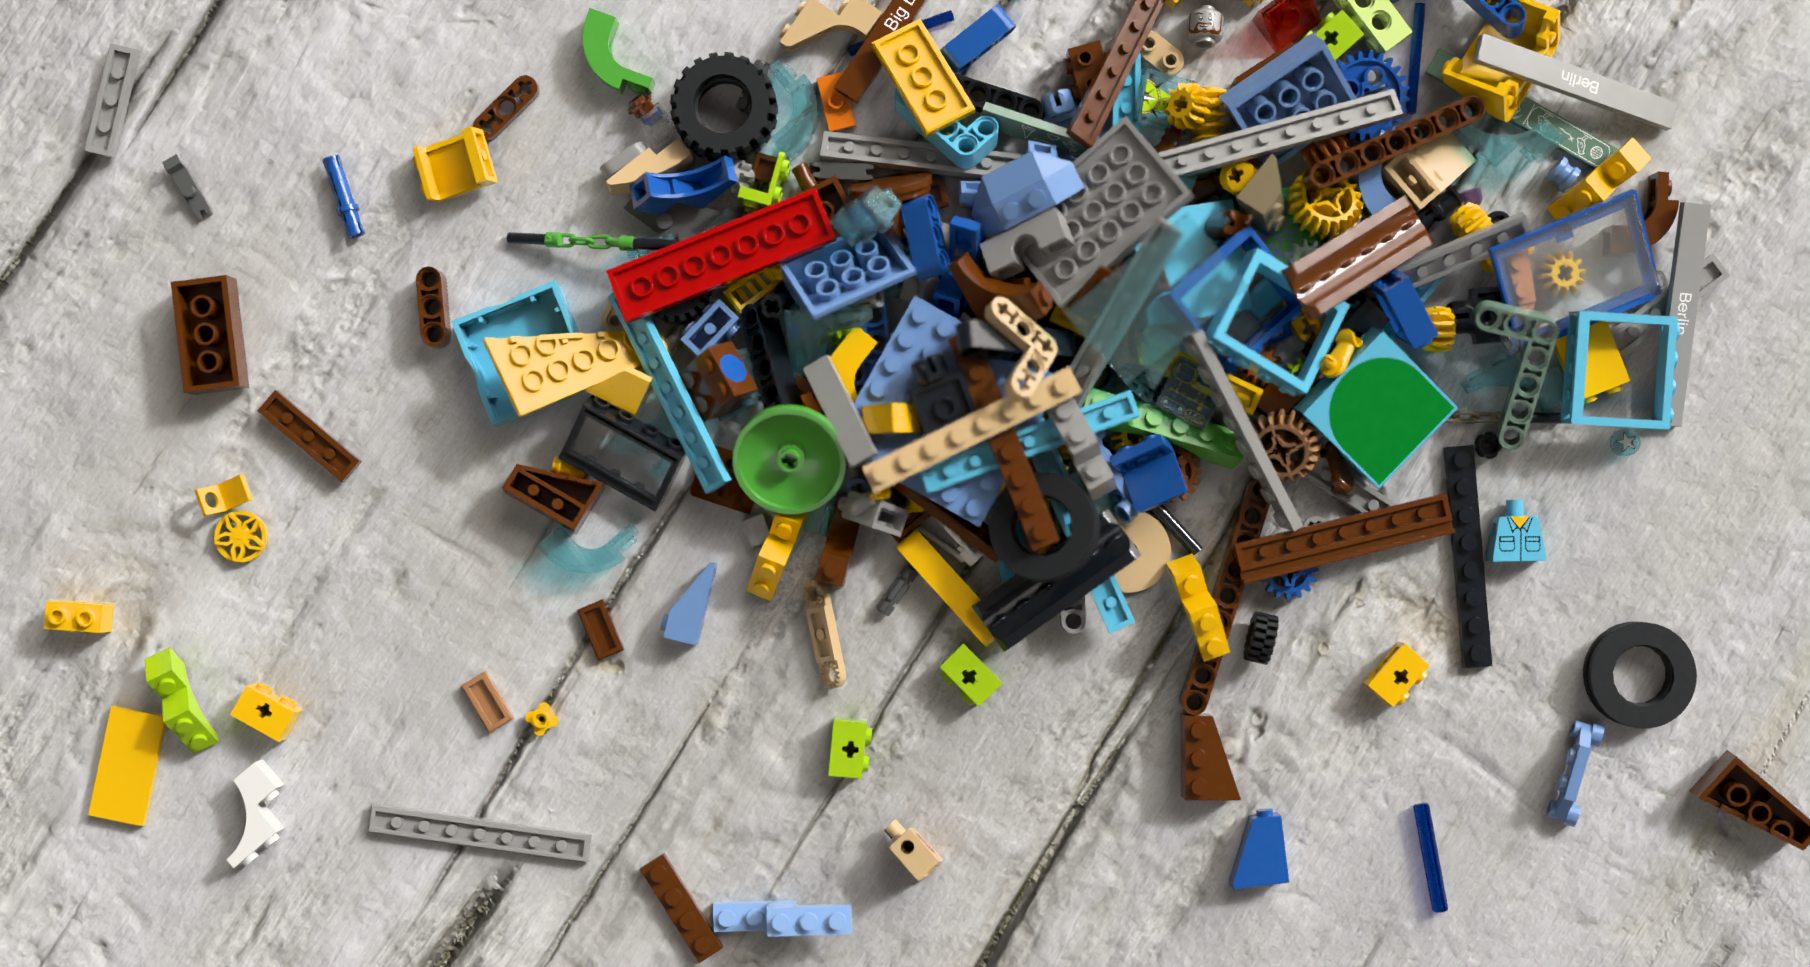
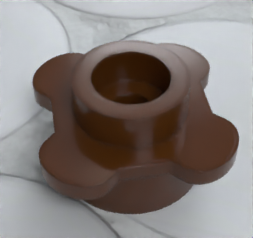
(640, 105)

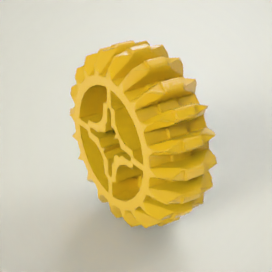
(1324, 212)

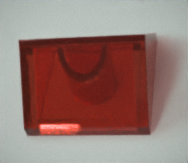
(1286, 21)

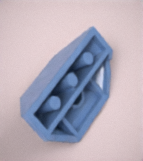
(1023, 190)

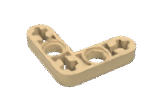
(1031, 349)

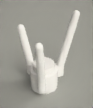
(966, 551)

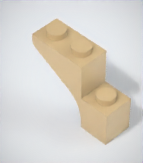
(818, 21)

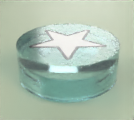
(1625, 442)

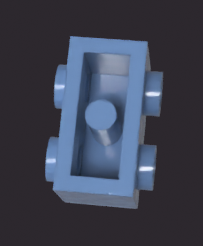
(711, 328)

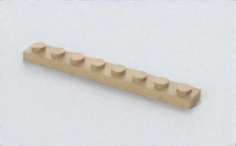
(970, 431)

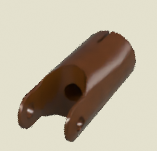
(1226, 224)

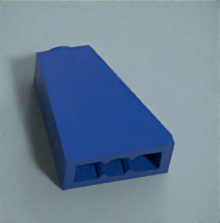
(1261, 852)

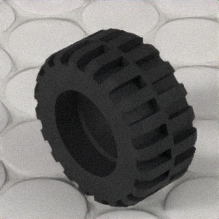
(718, 71)

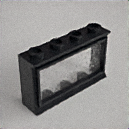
(623, 452)

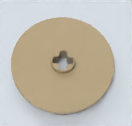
(1155, 552)

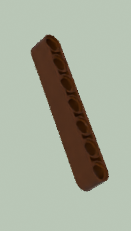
(1404, 137)

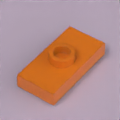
(835, 105)

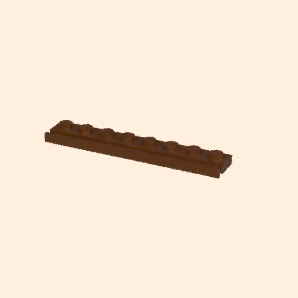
(1343, 538)

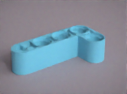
(959, 138)

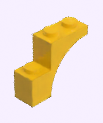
(1602, 180)
(775, 554)
(1199, 606)

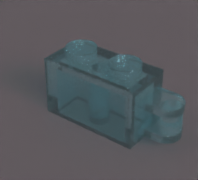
(866, 215)

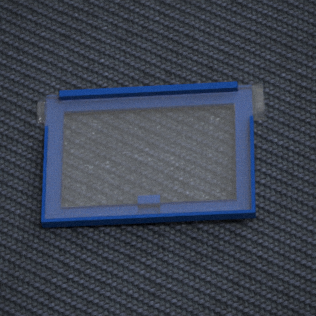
(1578, 263)

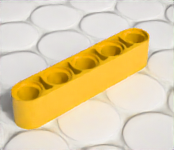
(944, 582)

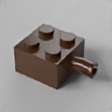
(829, 190)

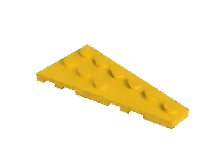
(558, 365)

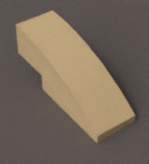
(672, 159)

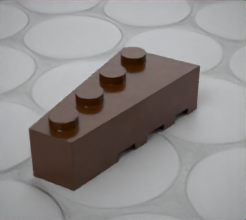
(1746, 795)

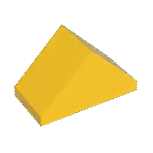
(890, 418)

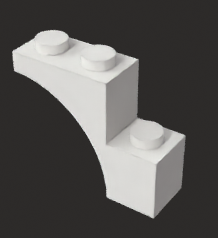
(257, 786)

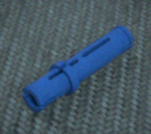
(346, 205)

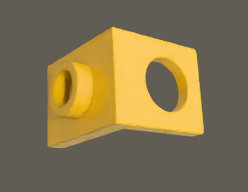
(226, 494)

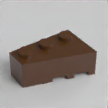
(554, 495)

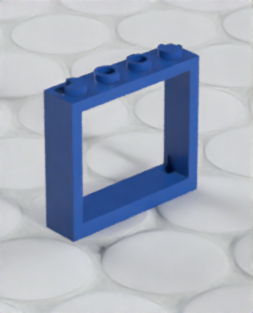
(1273, 327)

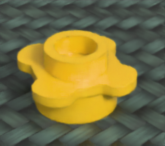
(549, 718)

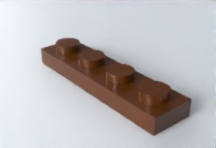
(309, 436)
(681, 908)

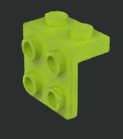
(756, 200)

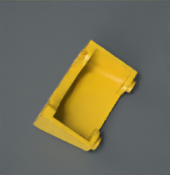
(1499, 91)

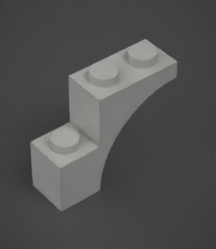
(1083, 449)

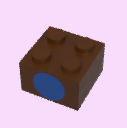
(717, 381)

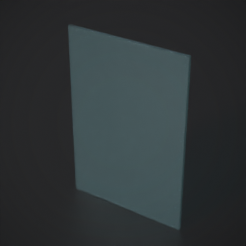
(1156, 298)

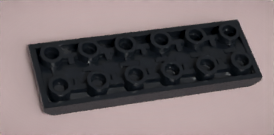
(1026, 604)

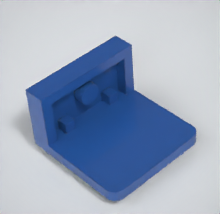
(1150, 472)

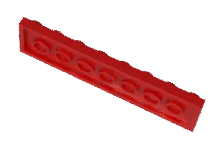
(721, 255)

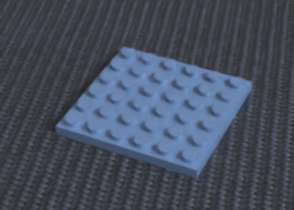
(920, 334)

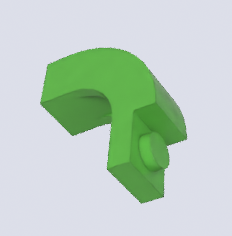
(597, 44)

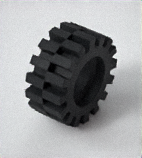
(1261, 637)

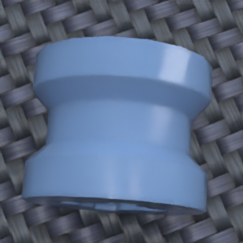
(1563, 174)

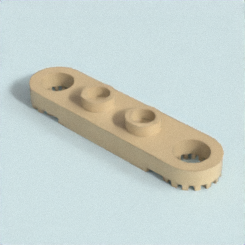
(824, 634)

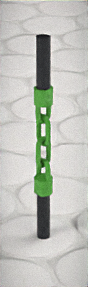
(555, 240)

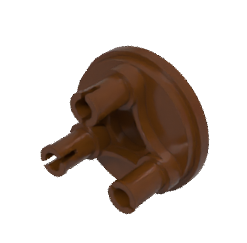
(903, 186)

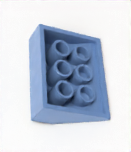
(1287, 86)
(844, 274)

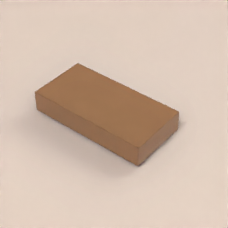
(487, 701)

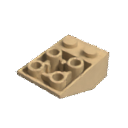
(1427, 169)

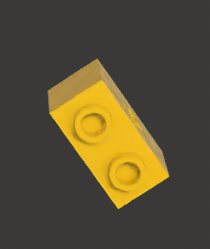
(78, 616)
(1382, 678)
(252, 712)

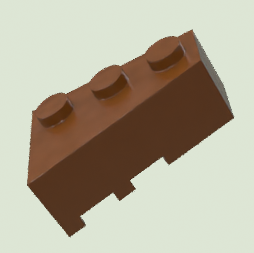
(1204, 761)

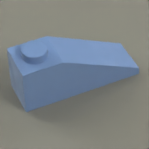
(689, 612)

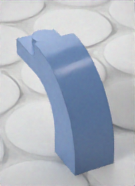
(1370, 182)

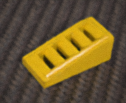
(731, 301)

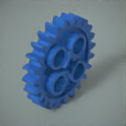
(1356, 71)

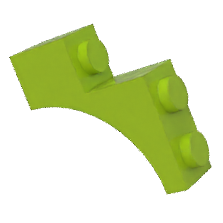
(181, 711)

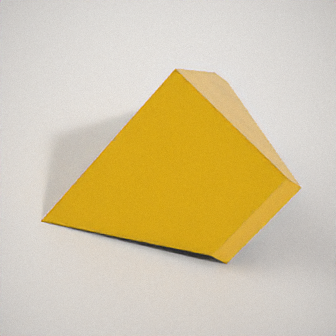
(624, 389)

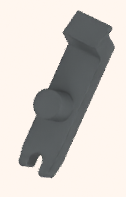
(843, 171)
(187, 186)

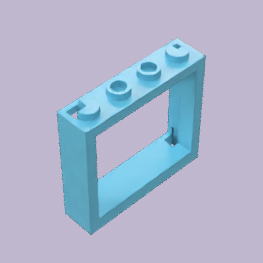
(1244, 357)
(1577, 362)

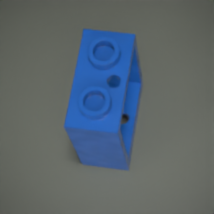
(1404, 308)

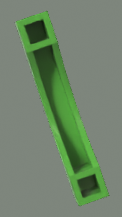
(1213, 445)

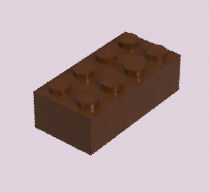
(209, 335)

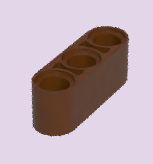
(427, 295)

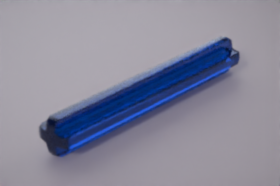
(1430, 857)

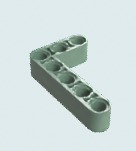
(1524, 367)

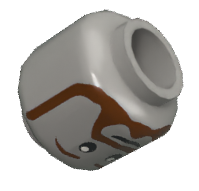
(1205, 27)

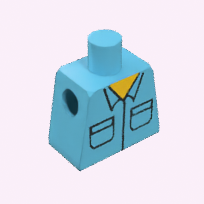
(1515, 536)

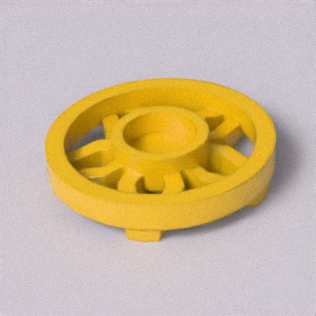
(241, 536)

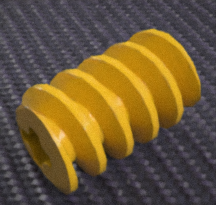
(1212, 124)
(1236, 176)

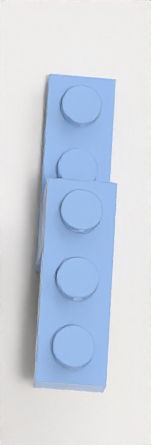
(782, 918)

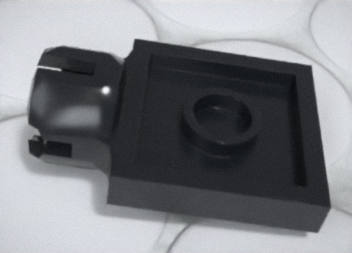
(1466, 322)
(939, 394)

